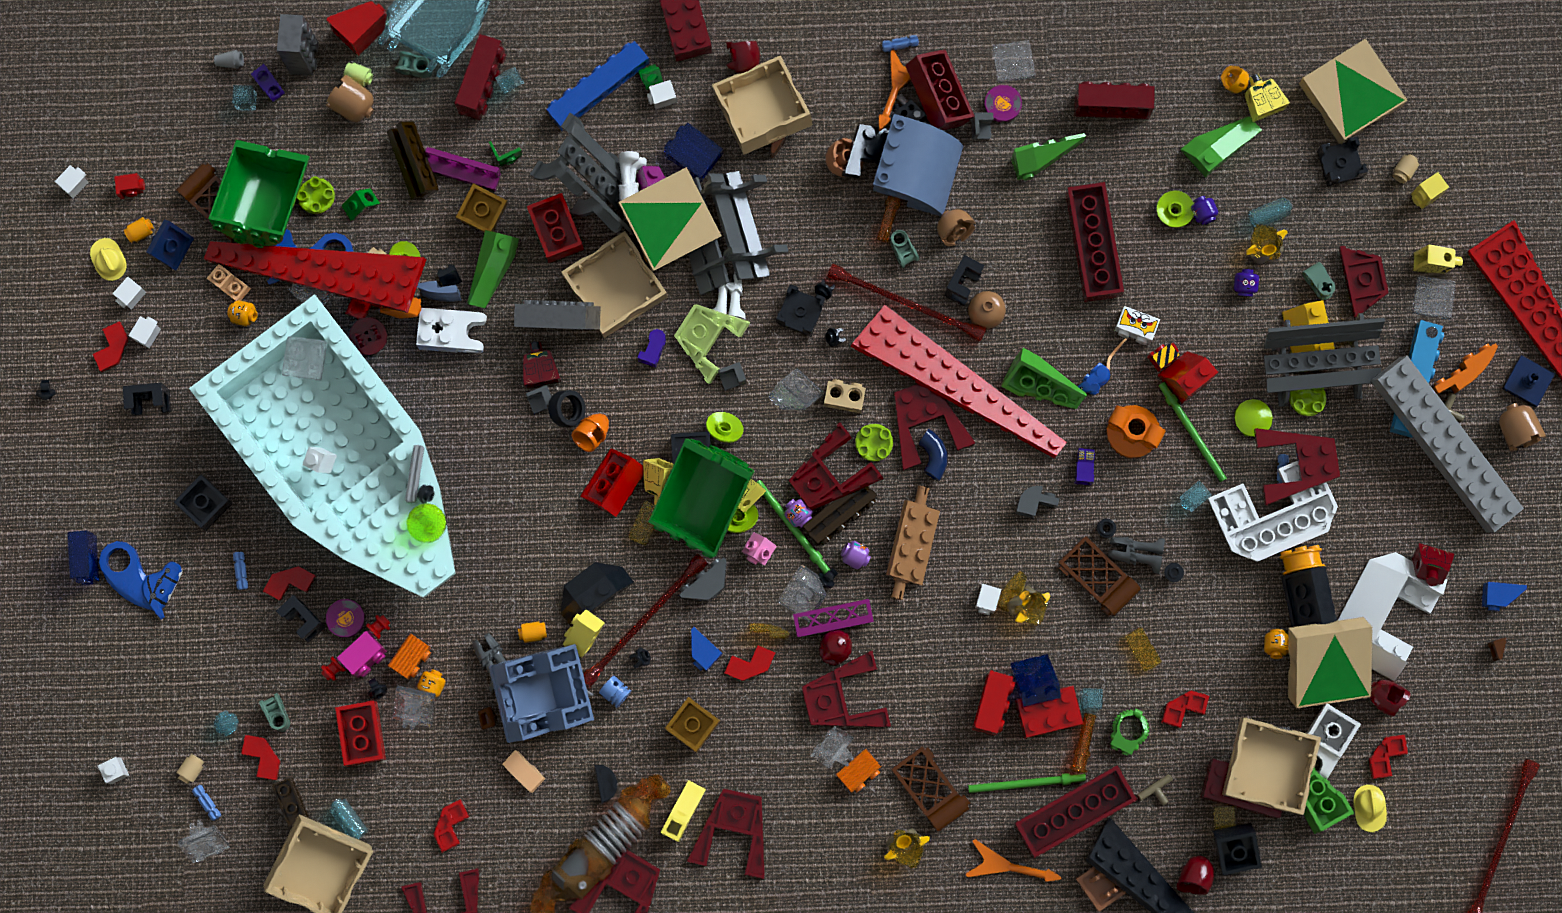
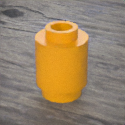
(139, 230)
(532, 632)

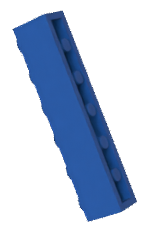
(599, 84)

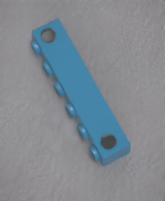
(1422, 354)

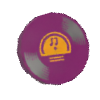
(1003, 102)
(345, 618)

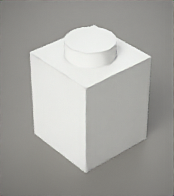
(662, 95)
(72, 181)
(128, 293)
(145, 331)
(319, 460)
(987, 599)
(113, 770)

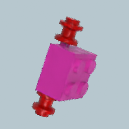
(361, 653)

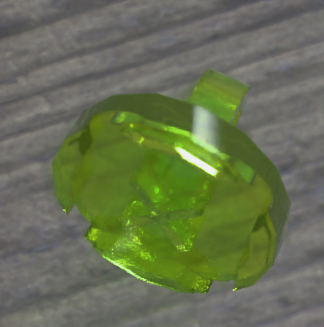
(426, 523)

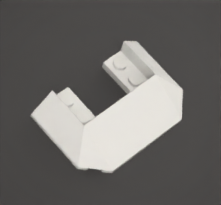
(1280, 530)
(1373, 599)

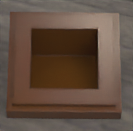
(776, 146)
(1497, 648)

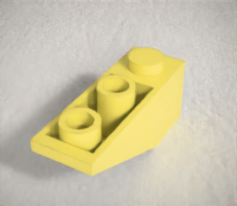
(683, 811)

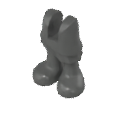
(1129, 555)
(488, 657)

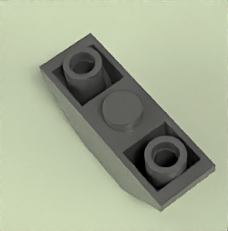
(707, 584)

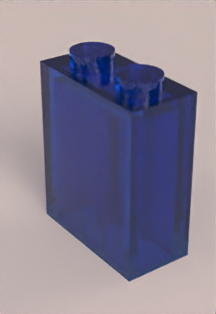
(693, 151)
(83, 557)
(1035, 680)

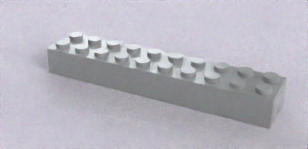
(1447, 444)

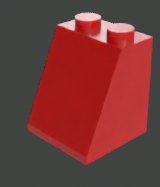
(359, 25)
(1188, 375)

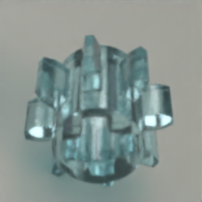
(226, 723)

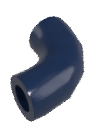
(937, 455)

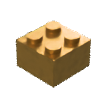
(481, 209)
(692, 725)

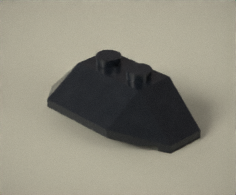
(593, 589)

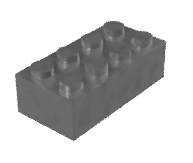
(297, 45)
(557, 314)

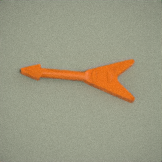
(899, 79)
(995, 863)

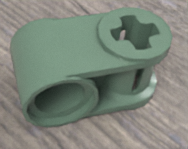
(410, 64)
(904, 252)
(1318, 278)
(274, 709)

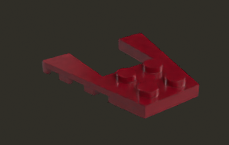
(917, 406)
(1315, 460)
(816, 482)
(827, 703)
(736, 813)
(629, 876)
(470, 886)

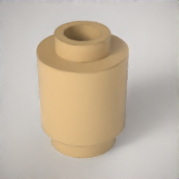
(1405, 168)
(190, 769)

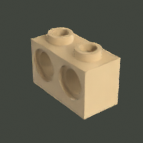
(844, 402)

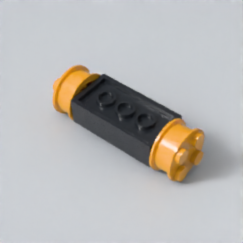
(1307, 587)

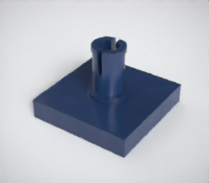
(170, 245)
(1528, 381)

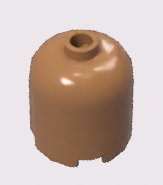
(351, 100)
(1520, 426)

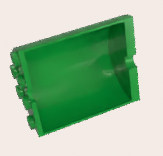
(258, 194)
(701, 496)

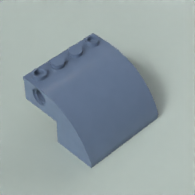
(918, 164)
(541, 693)

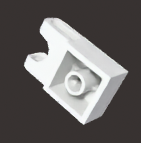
(454, 333)
(1333, 745)

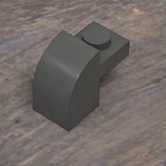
(1030, 499)

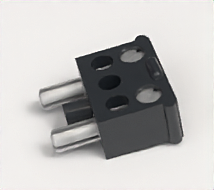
(916, 113)

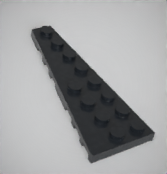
(1129, 869)

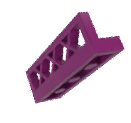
(463, 169)
(833, 624)

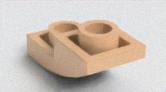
(228, 283)
(523, 771)

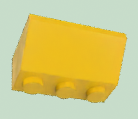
(1307, 315)

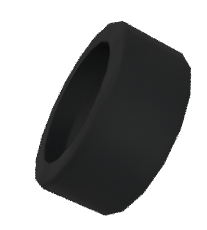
(555, 408)

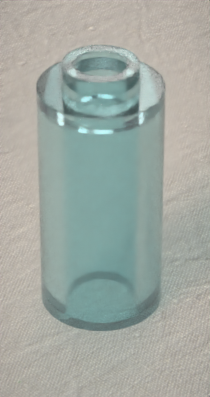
(1270, 212)
(348, 818)

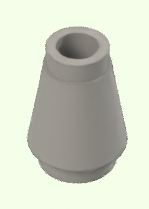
(229, 59)

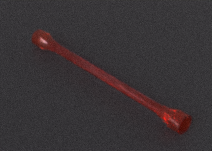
(840, 274)
(696, 565)
(1529, 771)

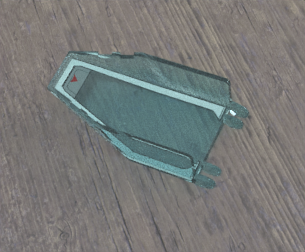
(434, 28)

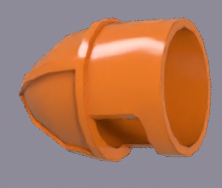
(591, 432)

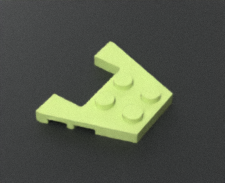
(701, 331)

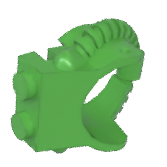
(1119, 742)

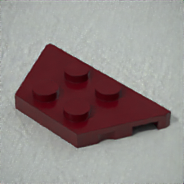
(1363, 278)

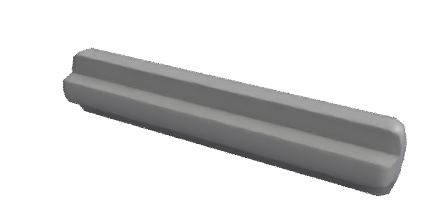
(414, 473)

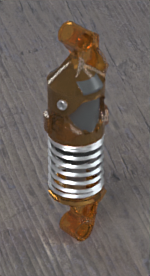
(595, 854)

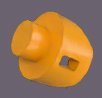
(1237, 82)

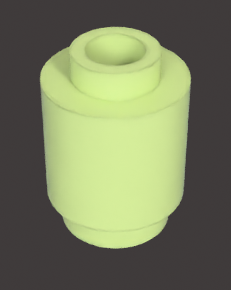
(359, 73)

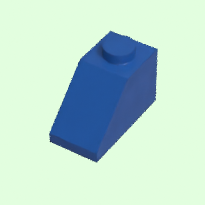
(1500, 595)
(703, 651)

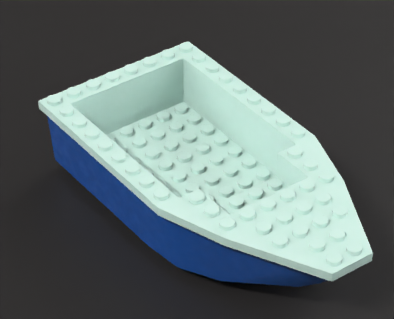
(351, 413)

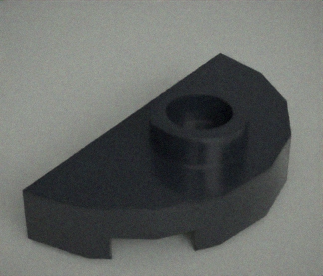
(606, 782)

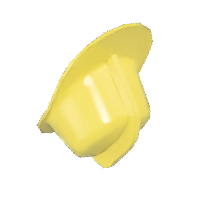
(108, 259)
(1370, 808)

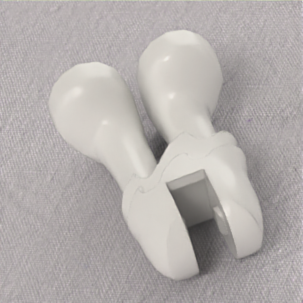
(629, 164)
(735, 290)

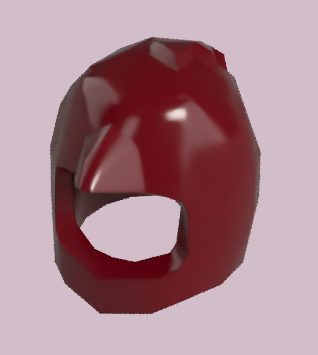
(744, 56)
(835, 646)
(1388, 696)
(1197, 872)

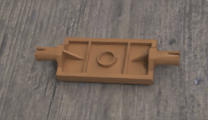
(912, 543)

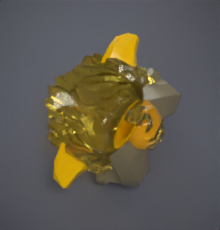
(1266, 243)
(1029, 606)
(906, 847)

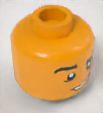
(242, 313)
(1276, 643)
(431, 682)

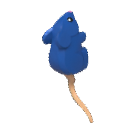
(1098, 375)

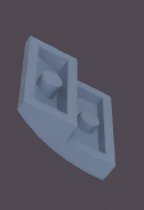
(433, 291)

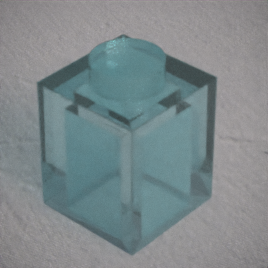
(509, 80)
(244, 97)
(1194, 496)
(1091, 699)

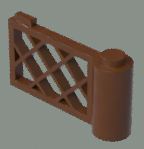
(197, 185)
(1117, 595)
(949, 807)

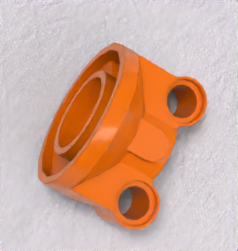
(1127, 443)

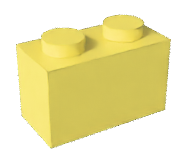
(1429, 191)
(584, 632)

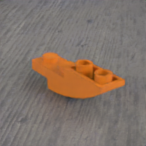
(1471, 368)

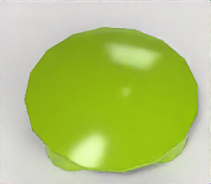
(316, 195)
(1308, 401)
(1253, 415)
(874, 442)

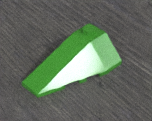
(1217, 146)
(1034, 158)
(493, 262)
(1037, 378)
(1324, 804)

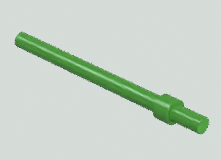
(1171, 400)
(815, 556)
(1064, 779)

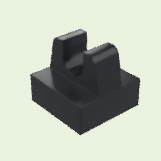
(449, 276)

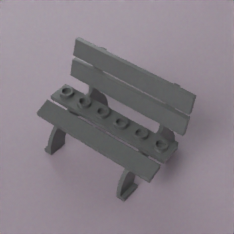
(604, 182)
(736, 250)
(1354, 357)

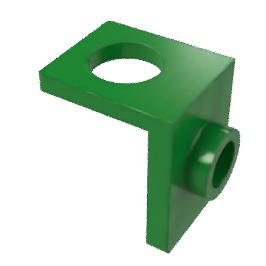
(650, 76)
(507, 158)
(357, 203)

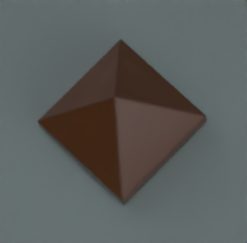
(487, 718)

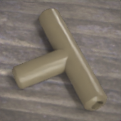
(1449, 402)
(1156, 789)

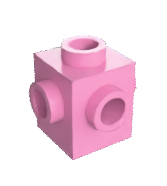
(758, 549)

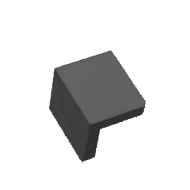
(981, 126)
(732, 376)
(539, 399)

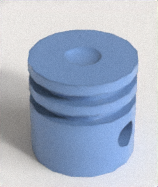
(615, 691)

